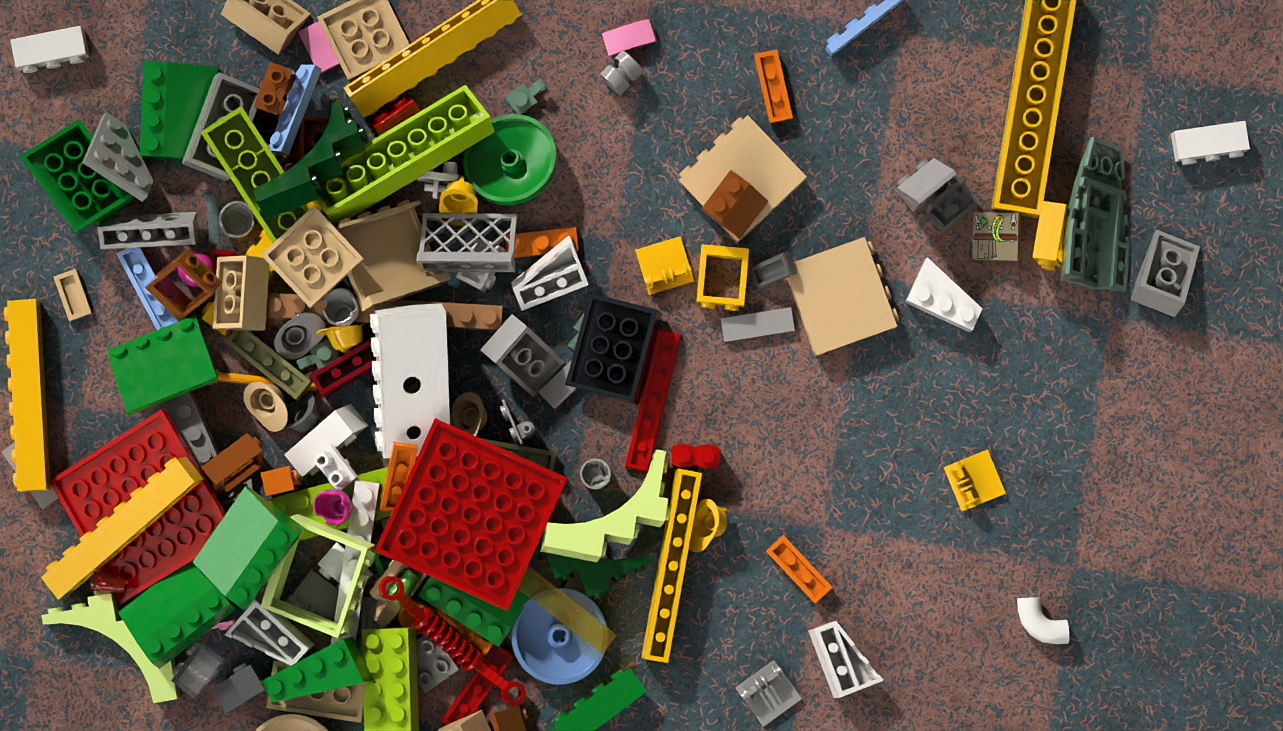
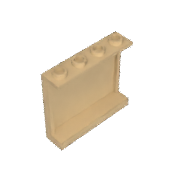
(750, 156)
(389, 251)
(841, 296)

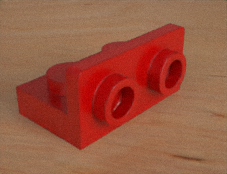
(401, 111)

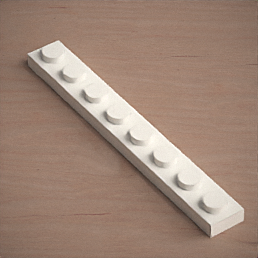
(360, 526)

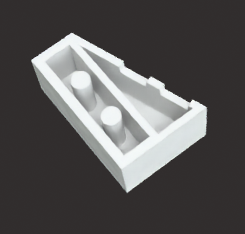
(550, 276)
(943, 298)
(337, 429)
(270, 634)
(841, 660)

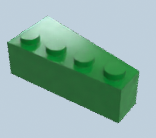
(323, 671)
(602, 705)

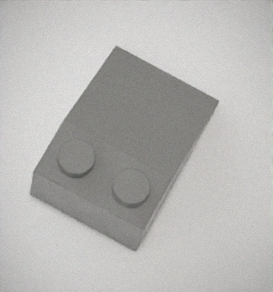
(923, 184)
(1165, 273)
(522, 355)

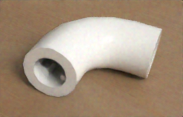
(1038, 625)

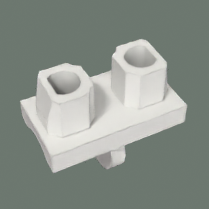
(449, 174)
(335, 467)

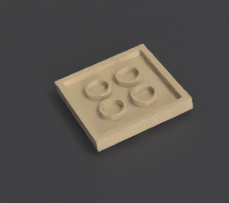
(363, 34)
(312, 257)

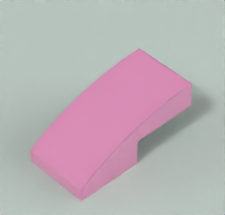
(629, 37)

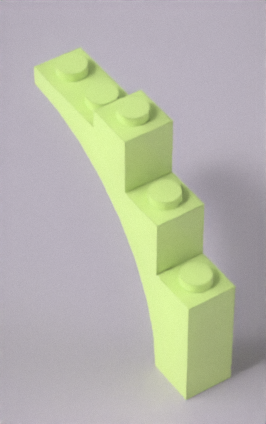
(587, 539)
(104, 617)

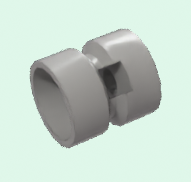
(621, 73)
(595, 474)

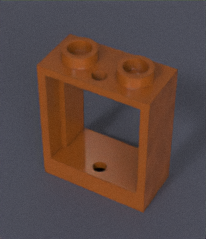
(276, 84)
(179, 304)
(234, 465)

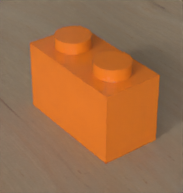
(281, 481)

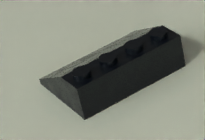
(614, 348)

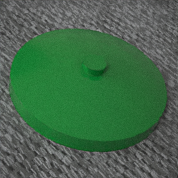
(512, 161)

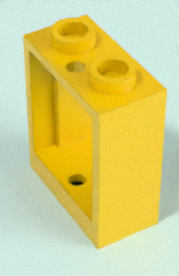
(1050, 235)
(729, 253)

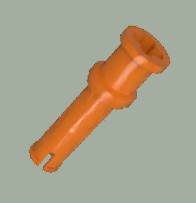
(471, 636)

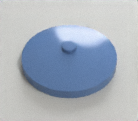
(549, 647)

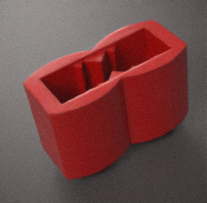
(702, 456)

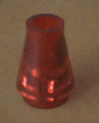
(108, 583)

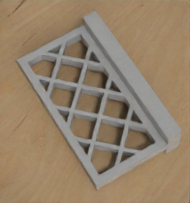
(462, 260)

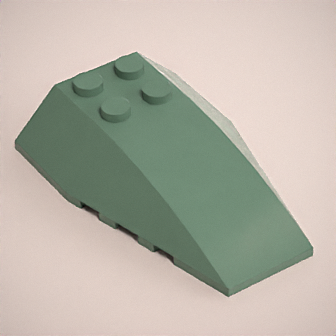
(1094, 231)

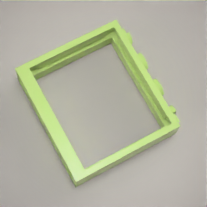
(271, 598)

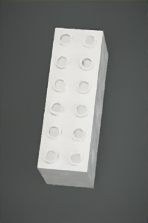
(406, 345)

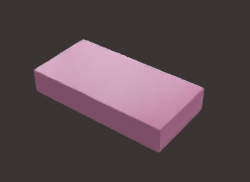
(319, 47)

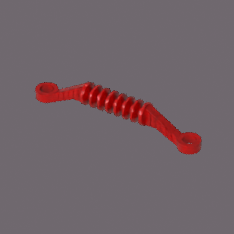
(449, 641)

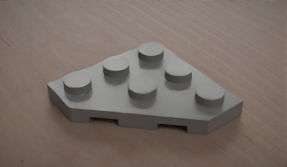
(118, 158)

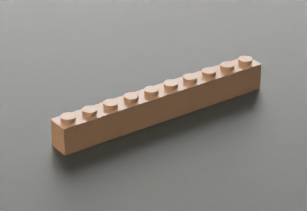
(457, 315)

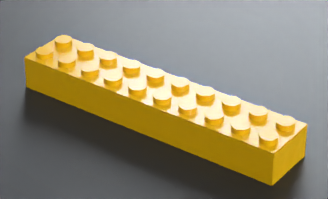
(1033, 107)

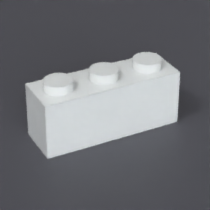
(50, 49)
(1210, 142)

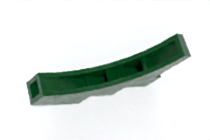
(322, 163)
(592, 574)

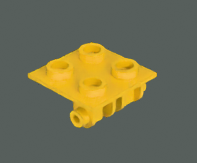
(664, 265)
(974, 480)

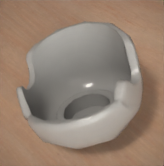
(230, 220)
(340, 307)

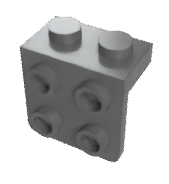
(951, 205)

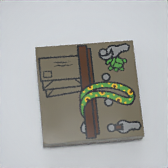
(996, 236)

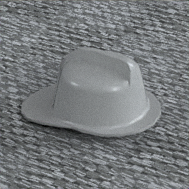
(299, 335)

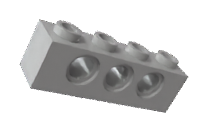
(148, 230)

